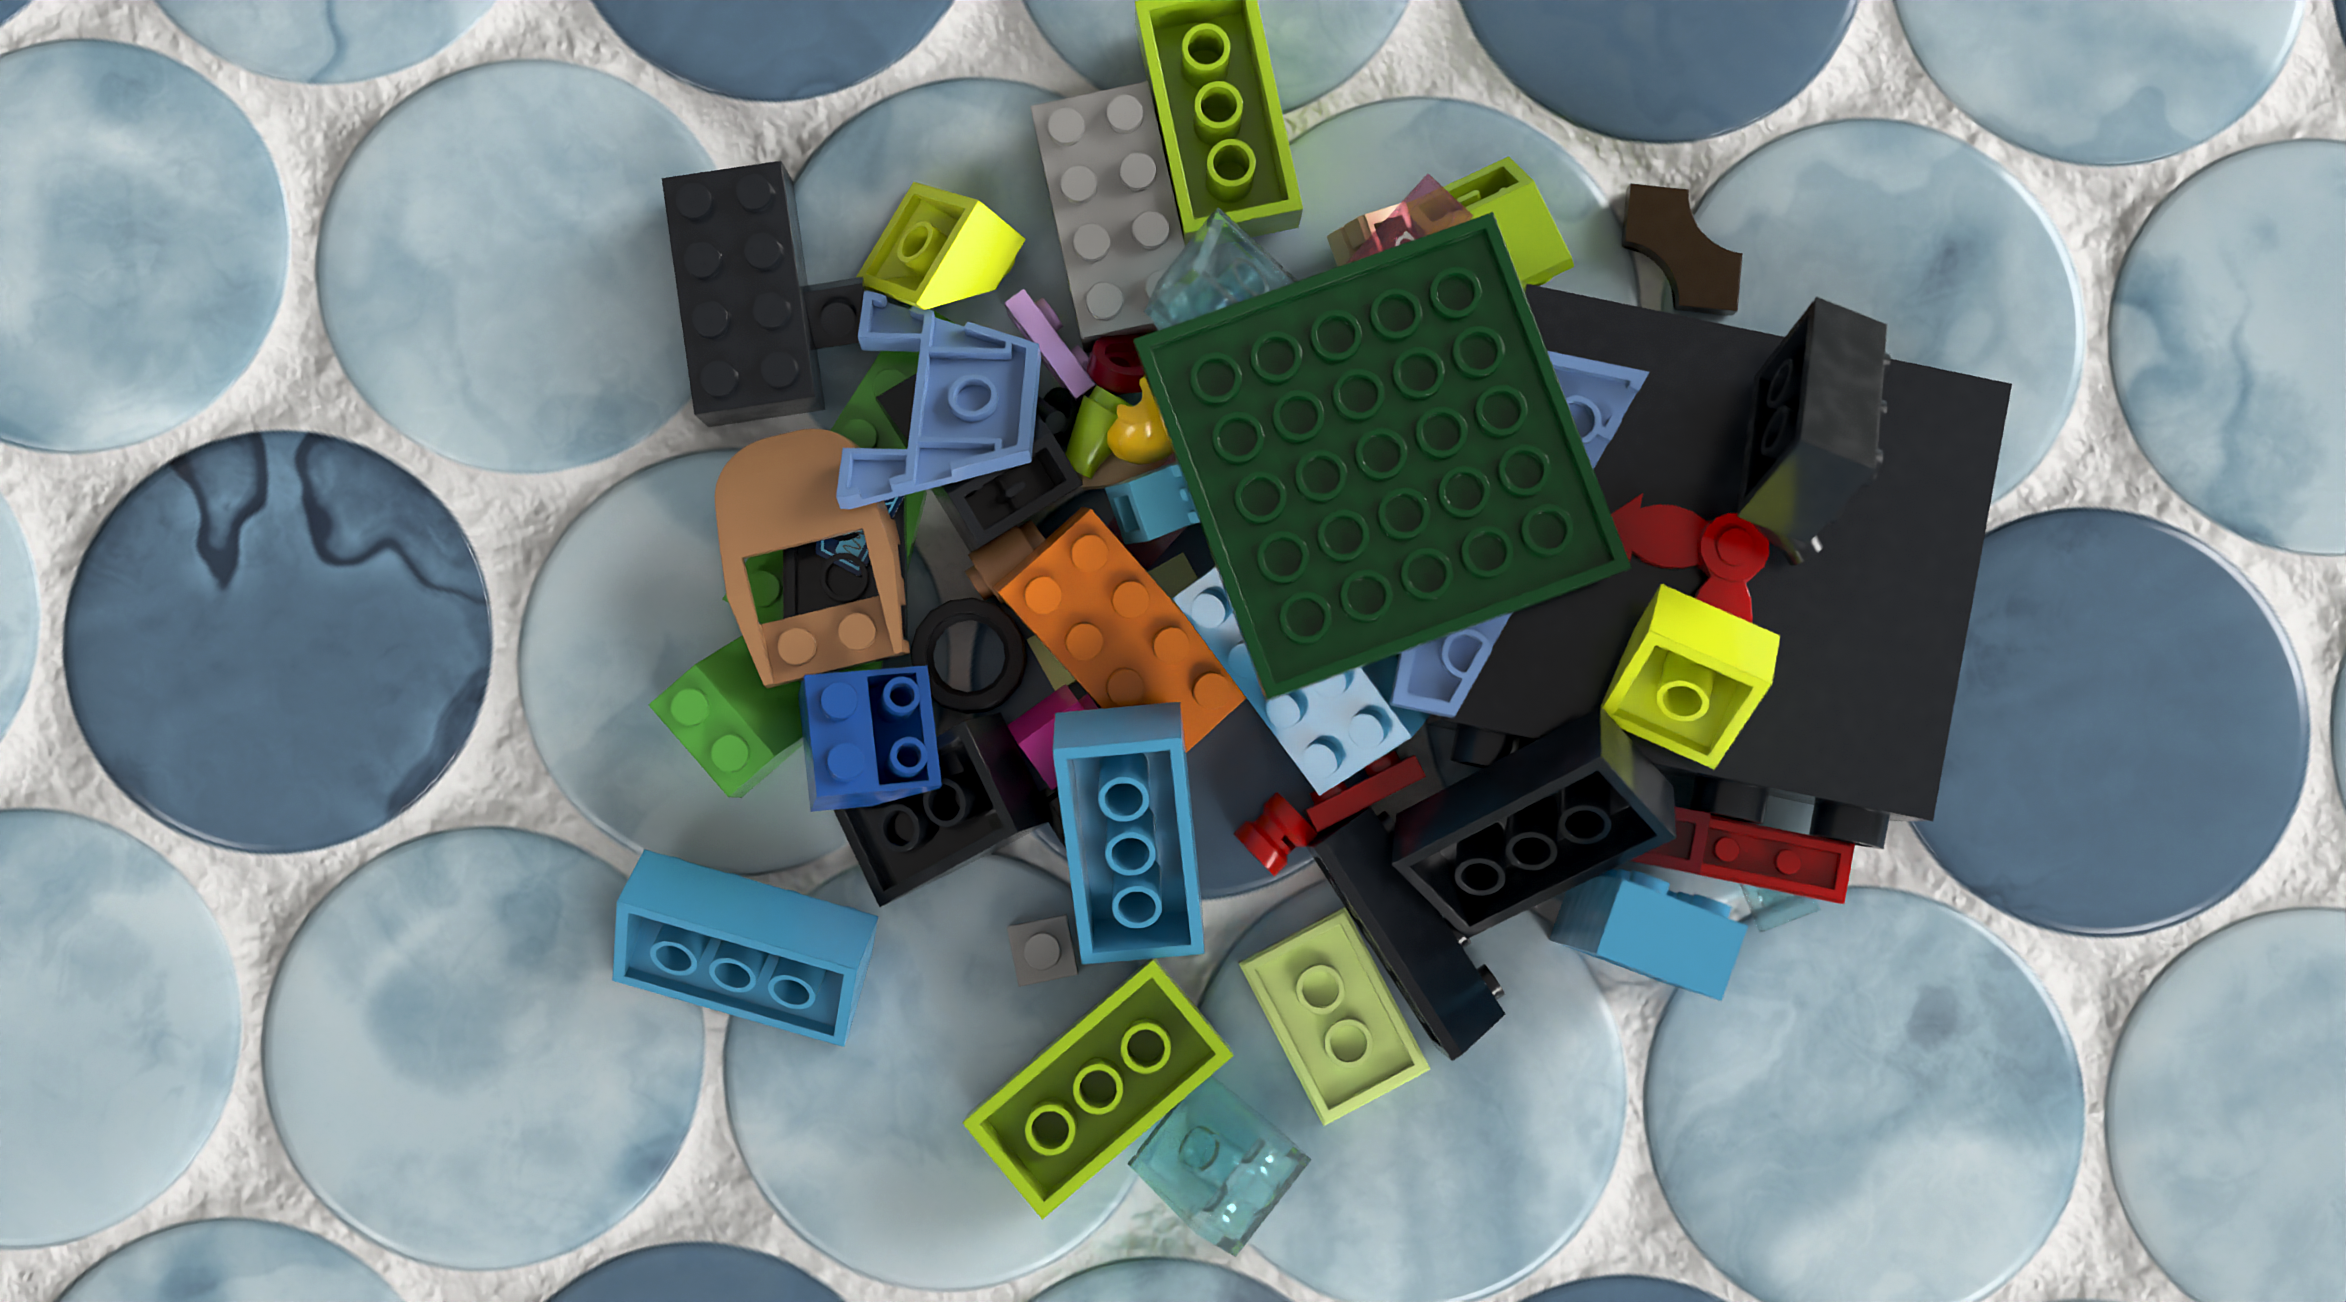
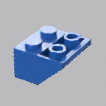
(868, 737)

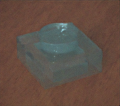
(1776, 908)

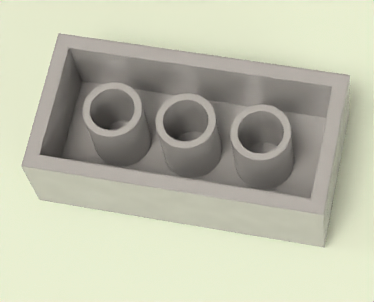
(1109, 205)

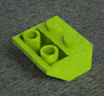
(1522, 218)

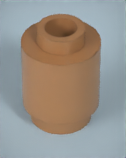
(1001, 556)

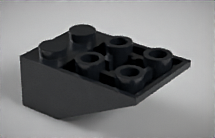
(997, 500)

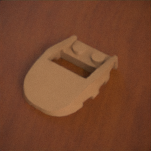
(785, 497)

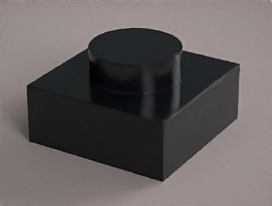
(834, 311)

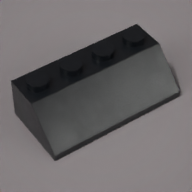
(1408, 934)

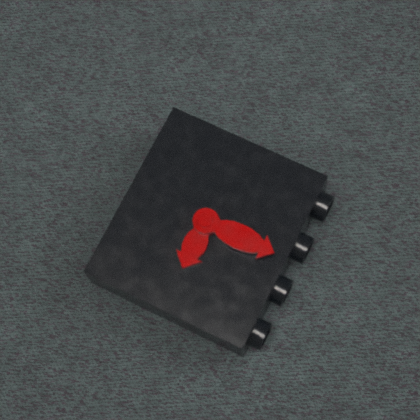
(1862, 625)

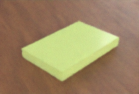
(1334, 1016)

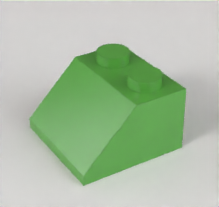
(731, 719)

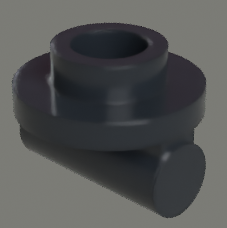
(1058, 412)

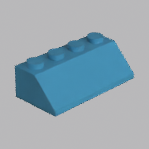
(742, 947)

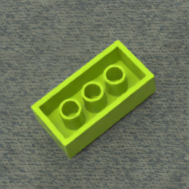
(1218, 113)
(1097, 1087)

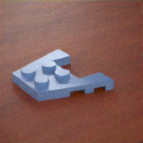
(968, 404)

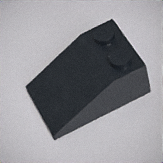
(978, 809)

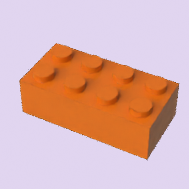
(1117, 627)

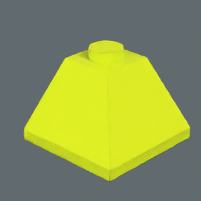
(940, 250)

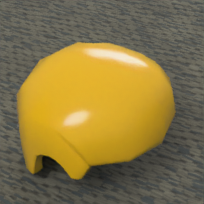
(1139, 432)

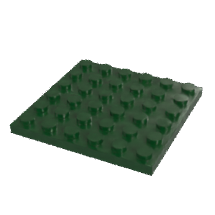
(1380, 456)

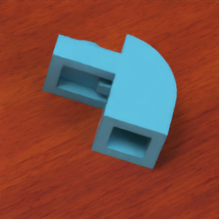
(1151, 504)

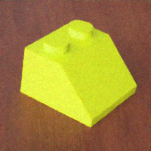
(1691, 676)

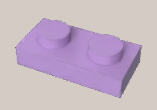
(1040, 325)

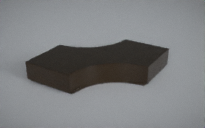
(1698, 270)

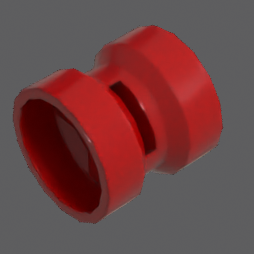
(1275, 833)

